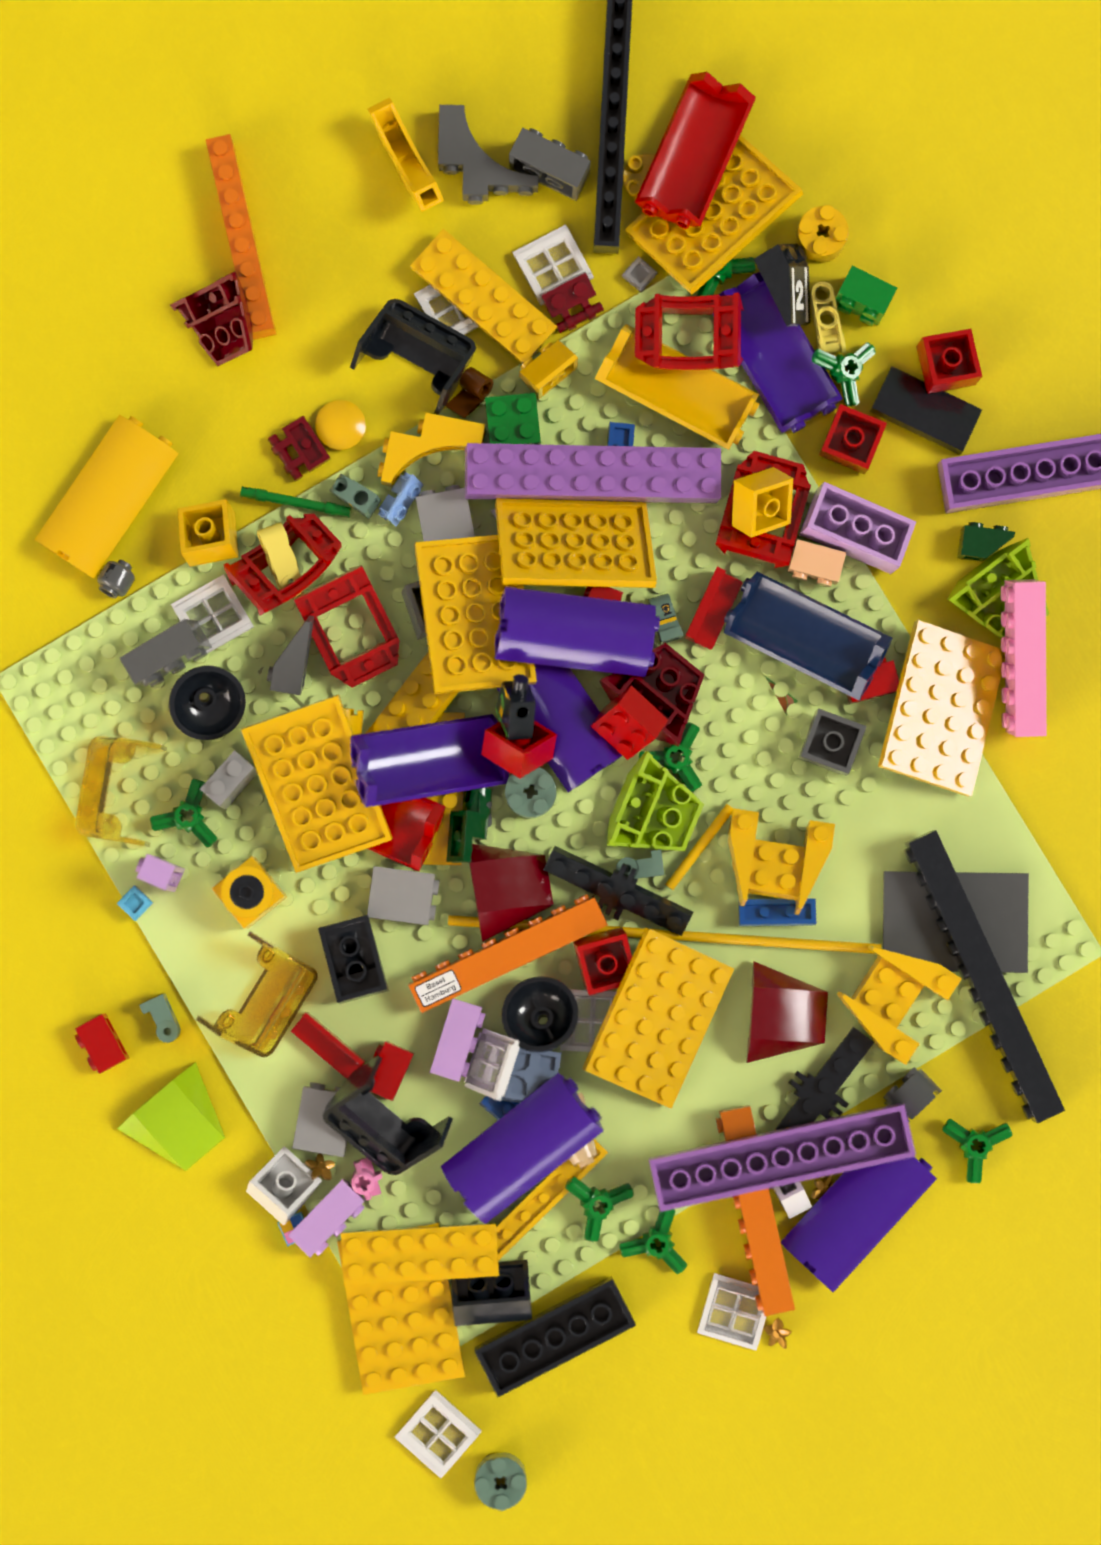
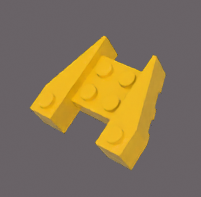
(775, 867)
(890, 992)

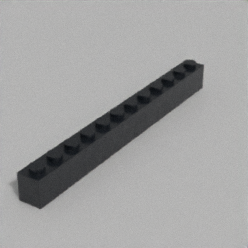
(612, 126)
(984, 977)

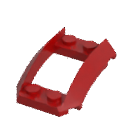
(726, 331)
(766, 546)
(255, 585)
(333, 594)

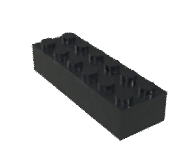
(554, 1336)

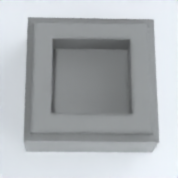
(639, 274)

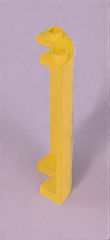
(694, 398)
(107, 495)

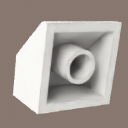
(283, 1185)

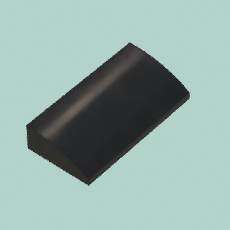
(932, 416)

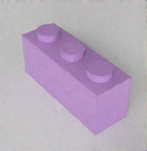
(159, 872)
(457, 1040)
(327, 1218)

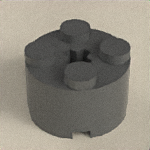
(914, 1093)

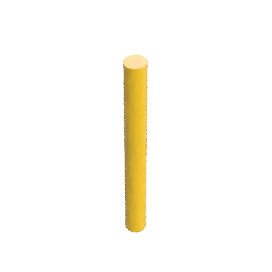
(699, 847)

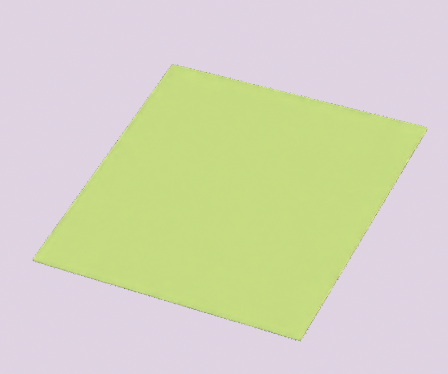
(740, 755)

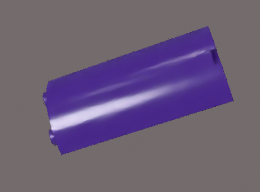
(781, 360)
(576, 632)
(569, 713)
(424, 761)
(522, 1148)
(856, 1217)

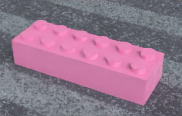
(1024, 657)

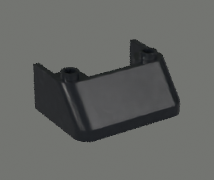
(421, 341)
(376, 1129)

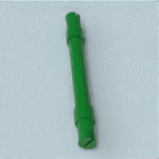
(263, 496)

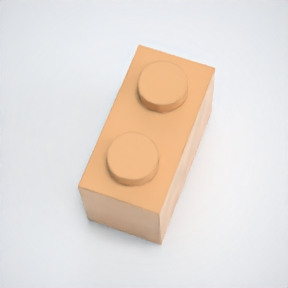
(816, 563)

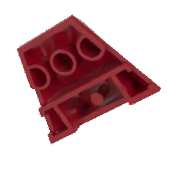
(219, 318)
(668, 686)
(507, 887)
(784, 1014)

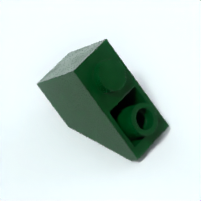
(979, 542)

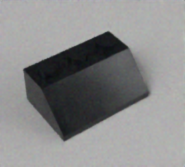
(493, 1298)

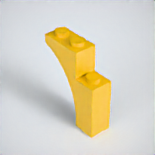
(405, 155)
(437, 435)

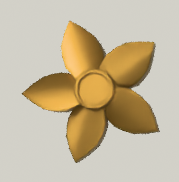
(320, 1167)
(821, 1187)
(777, 1333)

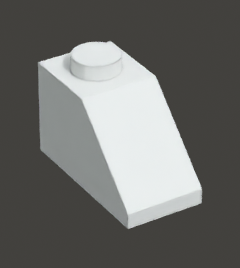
(792, 1198)

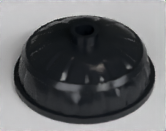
(214, 715)
(538, 999)

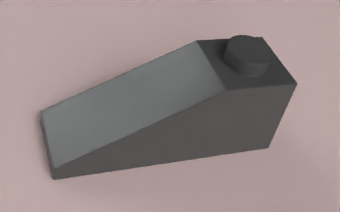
(291, 666)

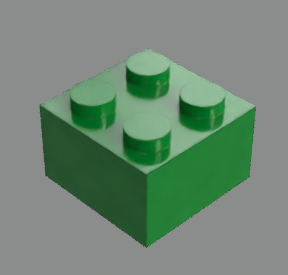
(864, 296)
(513, 419)

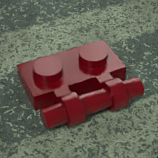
(567, 295)
(305, 443)

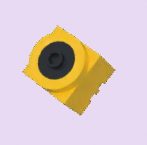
(249, 892)

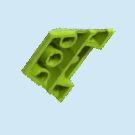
(980, 590)
(653, 809)
(177, 1121)

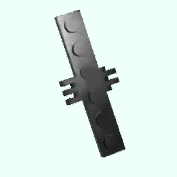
(618, 891)
(818, 1093)

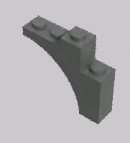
(480, 173)

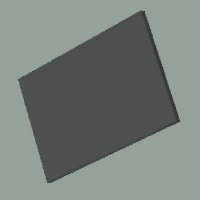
(996, 899)

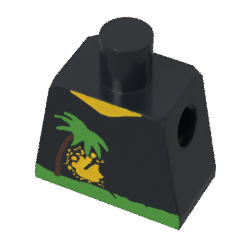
(513, 699)

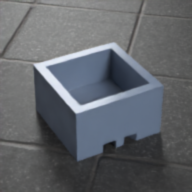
(530, 1073)

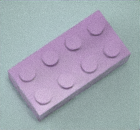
(857, 528)

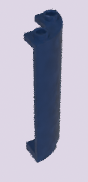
(807, 635)

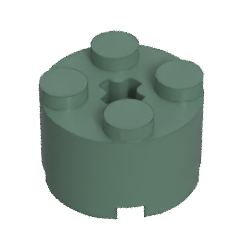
(540, 803)
(500, 1496)

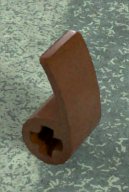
(474, 390)

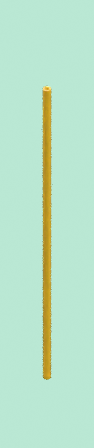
(711, 937)

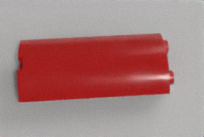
(695, 150)
(412, 829)

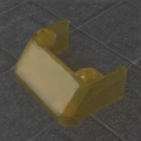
(90, 815)
(270, 1004)

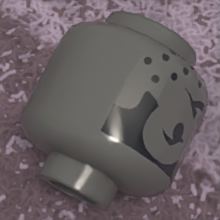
(116, 578)

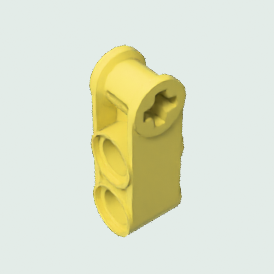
(829, 337)
(279, 554)

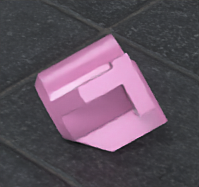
(366, 1179)

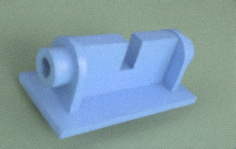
(396, 508)

